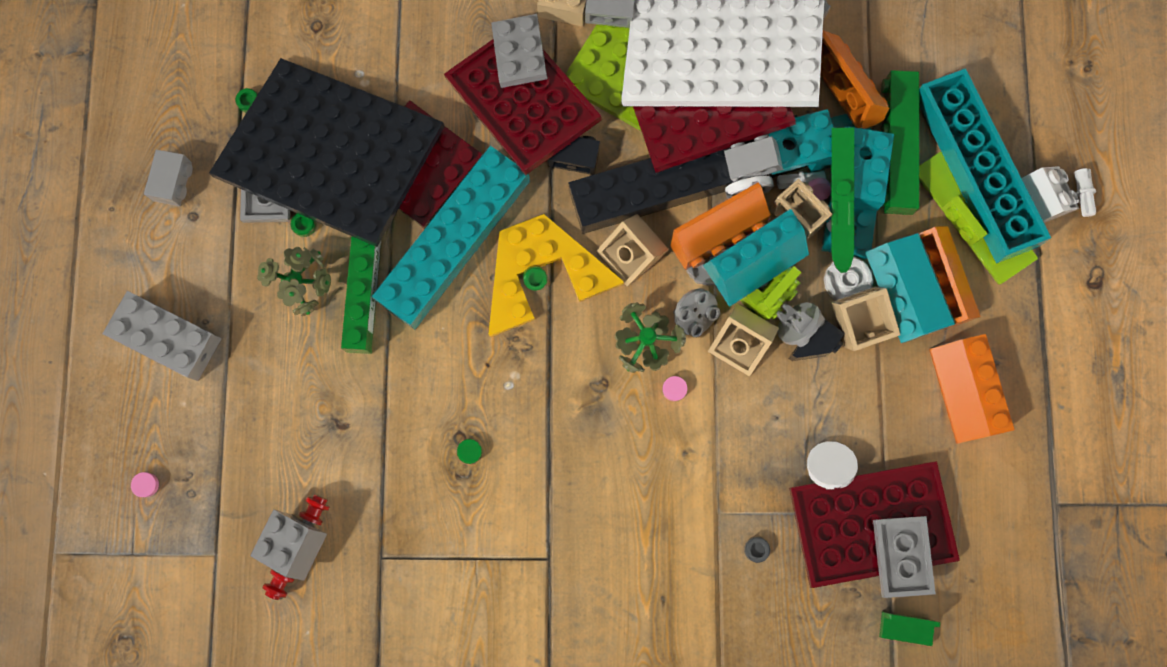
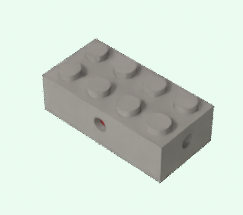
(162, 336)

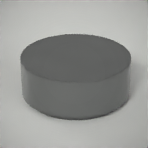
(757, 549)

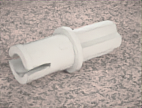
(785, 181)
(1085, 191)

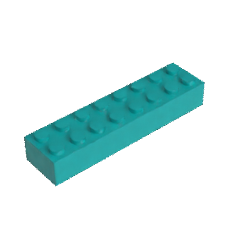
(982, 166)
(452, 238)

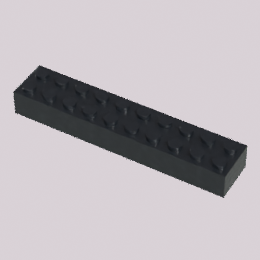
(637, 189)

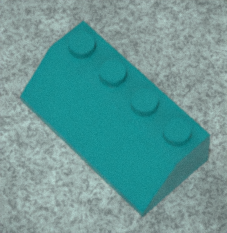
(758, 257)
(911, 286)

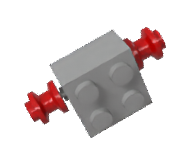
(290, 545)

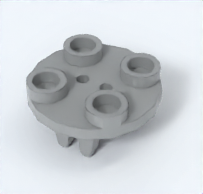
(704, 313)
(799, 323)

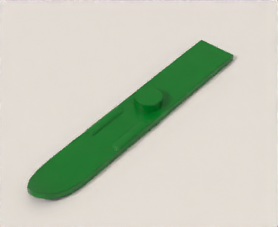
(842, 197)

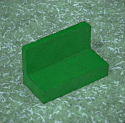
(907, 628)

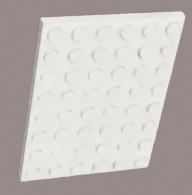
(724, 53)

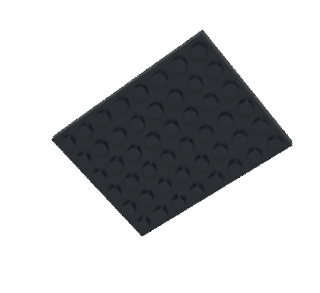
(328, 151)

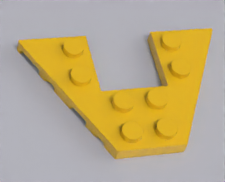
(539, 244)

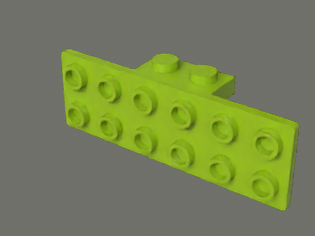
(943, 188)

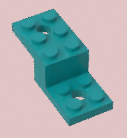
(811, 141)
(869, 187)

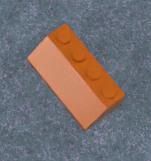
(850, 83)
(720, 227)
(950, 274)
(971, 389)

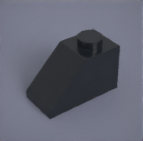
(578, 156)
(821, 343)

